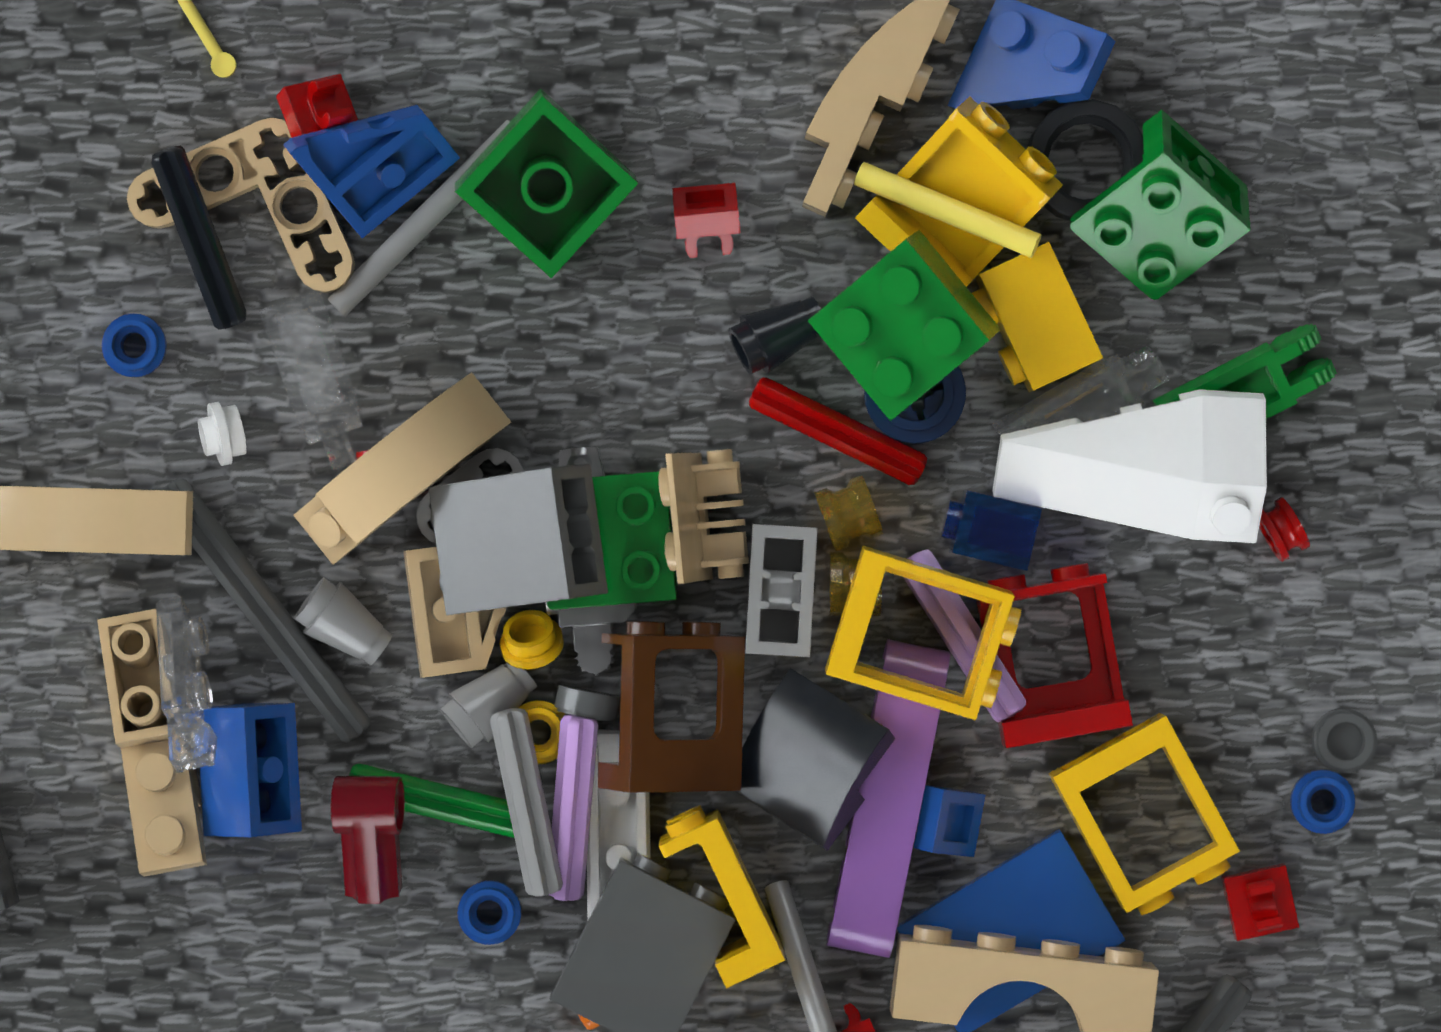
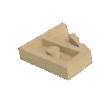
(451, 641)

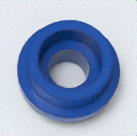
(114, 340)
(1342, 806)
(477, 929)

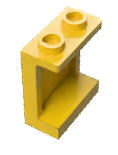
(976, 164)
(761, 945)

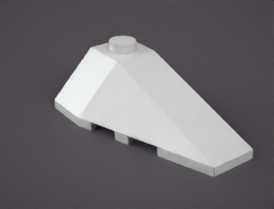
(1163, 468)

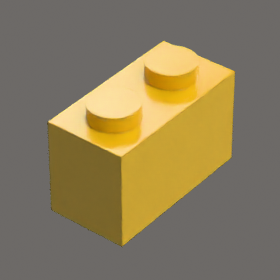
(1037, 319)

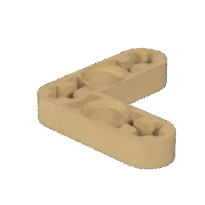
(253, 173)

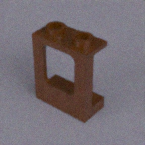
(675, 764)

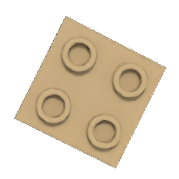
(690, 546)

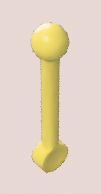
(222, 63)

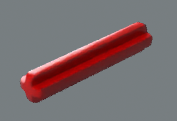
(838, 431)

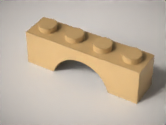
(942, 977)

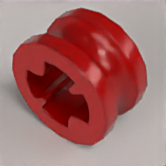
(1283, 530)

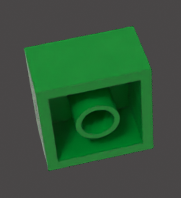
(545, 183)
(904, 325)

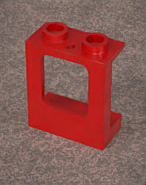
(1076, 705)

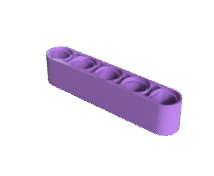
(887, 821)

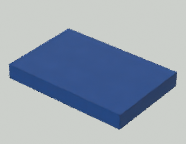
(1029, 897)

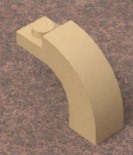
(401, 467)

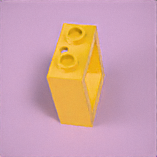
(981, 680)
(1114, 756)

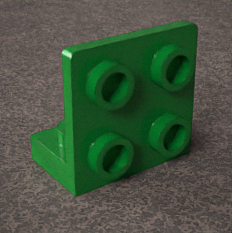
(1166, 211)
(632, 542)

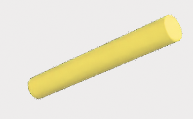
(947, 209)

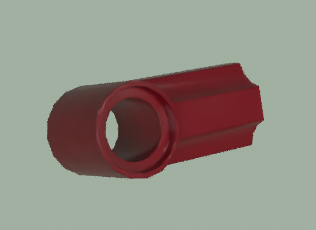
(370, 819)

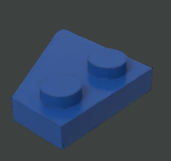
(1032, 59)
(374, 163)

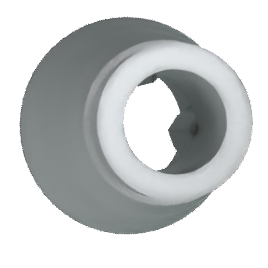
(342, 622)
(478, 700)

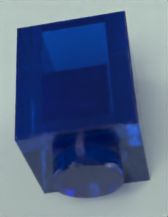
(991, 529)

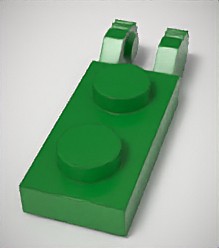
(1262, 372)

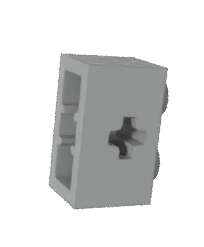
(781, 590)

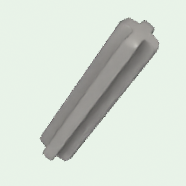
(526, 802)

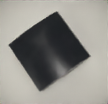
(810, 758)

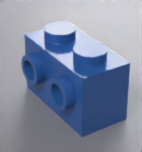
(255, 771)

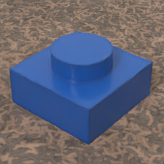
(949, 821)

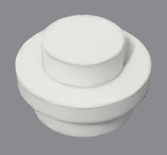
(222, 433)

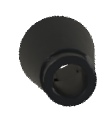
(773, 334)

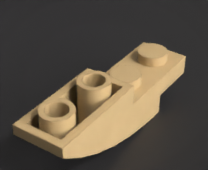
(883, 72)
(159, 798)

